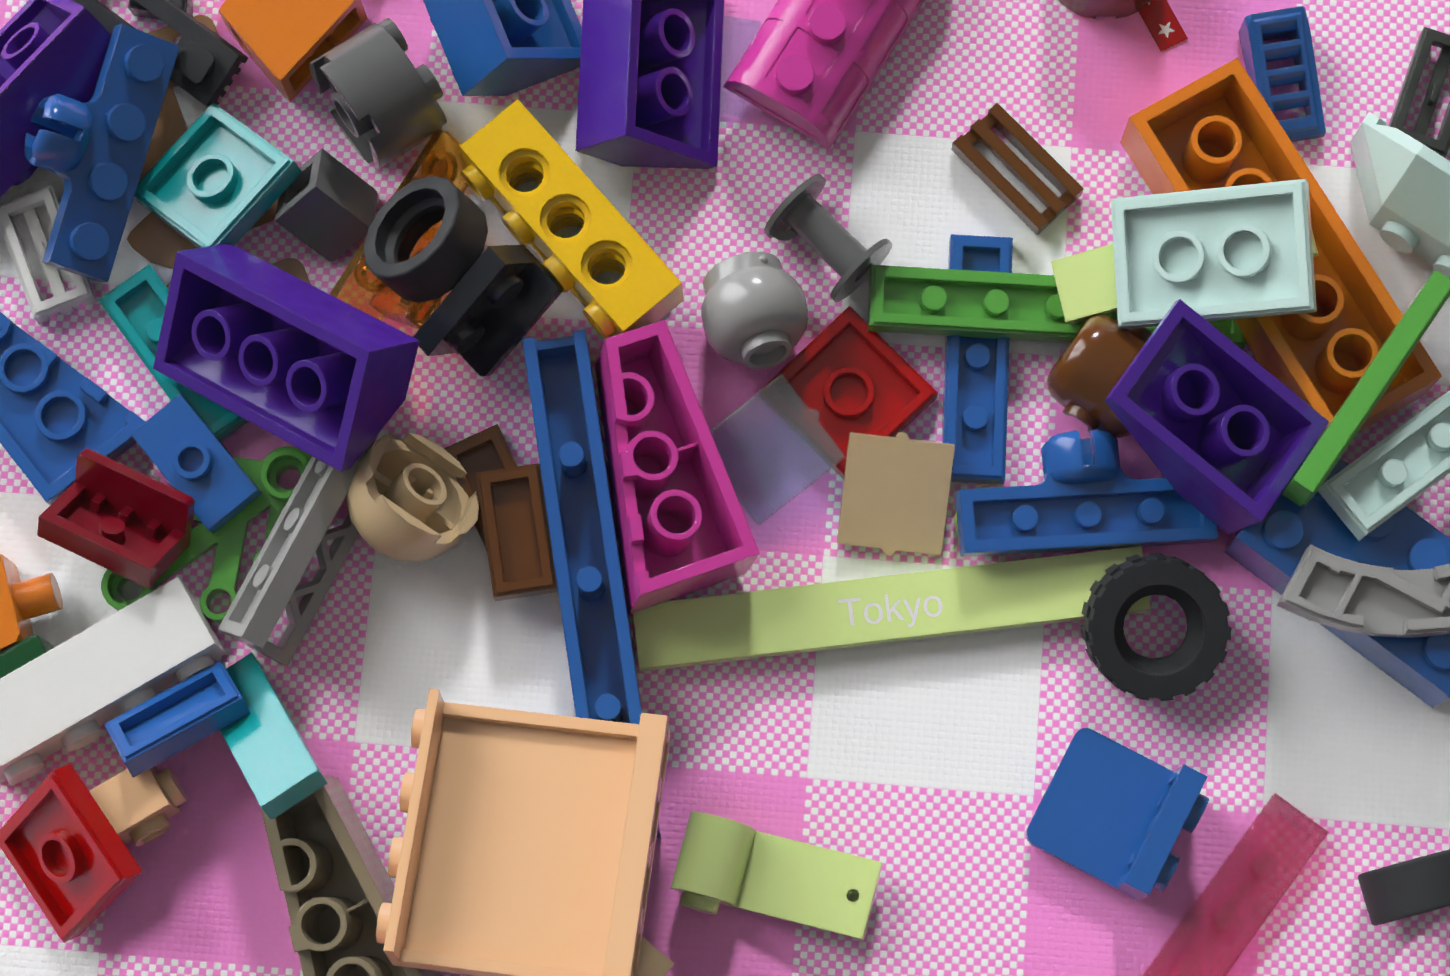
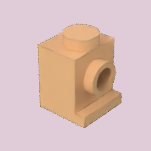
(140, 804)

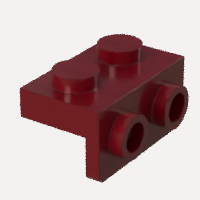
(120, 519)

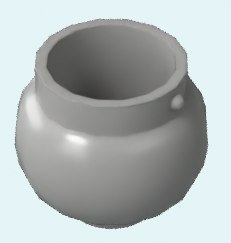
(753, 310)

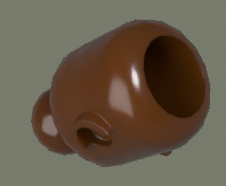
(1091, 370)

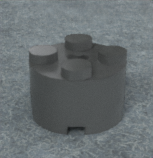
(379, 94)

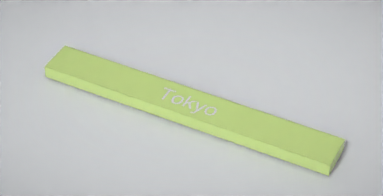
(872, 610)

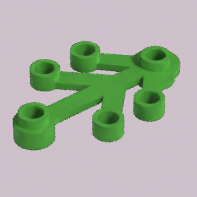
(229, 538)

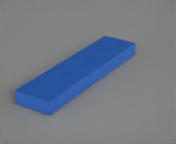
(977, 376)

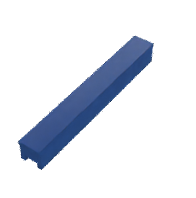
(582, 530)

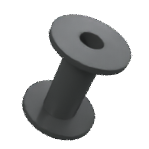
(825, 237)

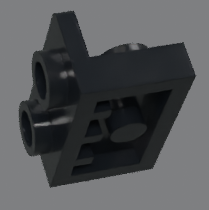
(490, 308)

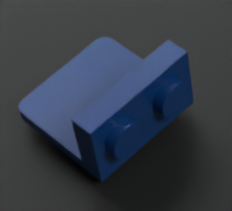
(1117, 814)

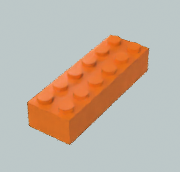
(1227, 136)

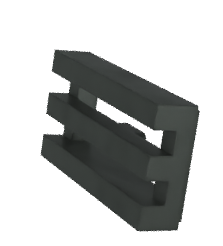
(1426, 39)

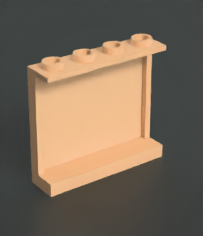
(524, 842)

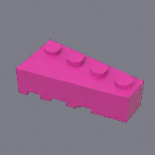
(668, 482)

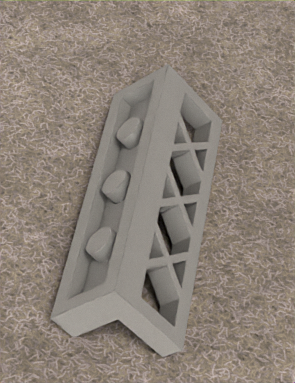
(284, 558)

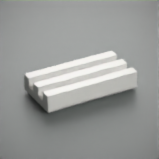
(63, 300)

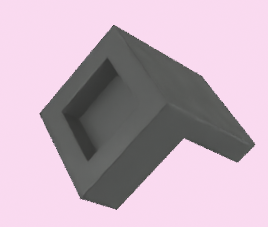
(327, 206)

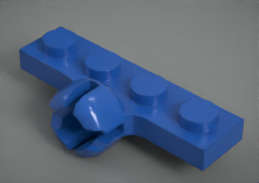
(101, 150)
(1078, 506)

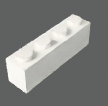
(101, 675)

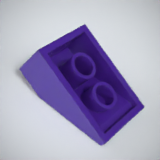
(1214, 420)

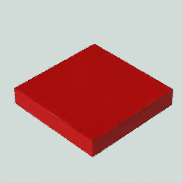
(857, 382)
(67, 853)

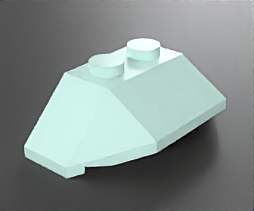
(1404, 191)

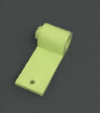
(773, 876)

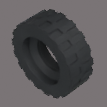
(1194, 658)

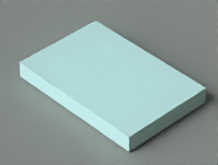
(1216, 250)

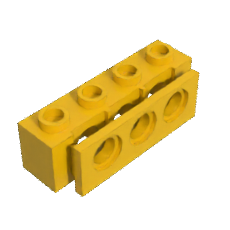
(518, 151)

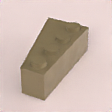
(332, 886)

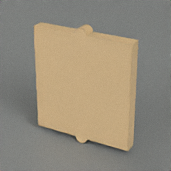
(895, 493)

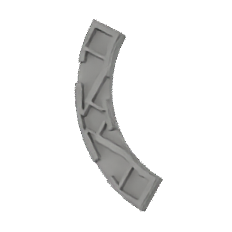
(1369, 596)

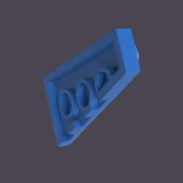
(54, 413)

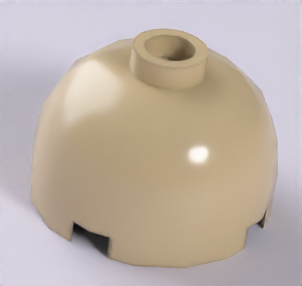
(410, 499)

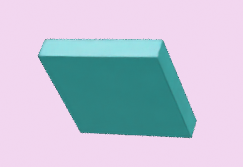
(216, 180)

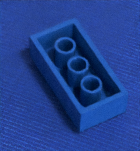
(1401, 543)

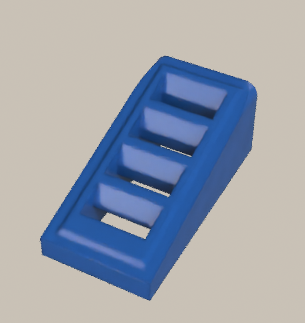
(1276, 25)

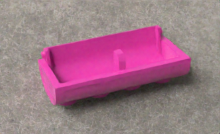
(819, 60)

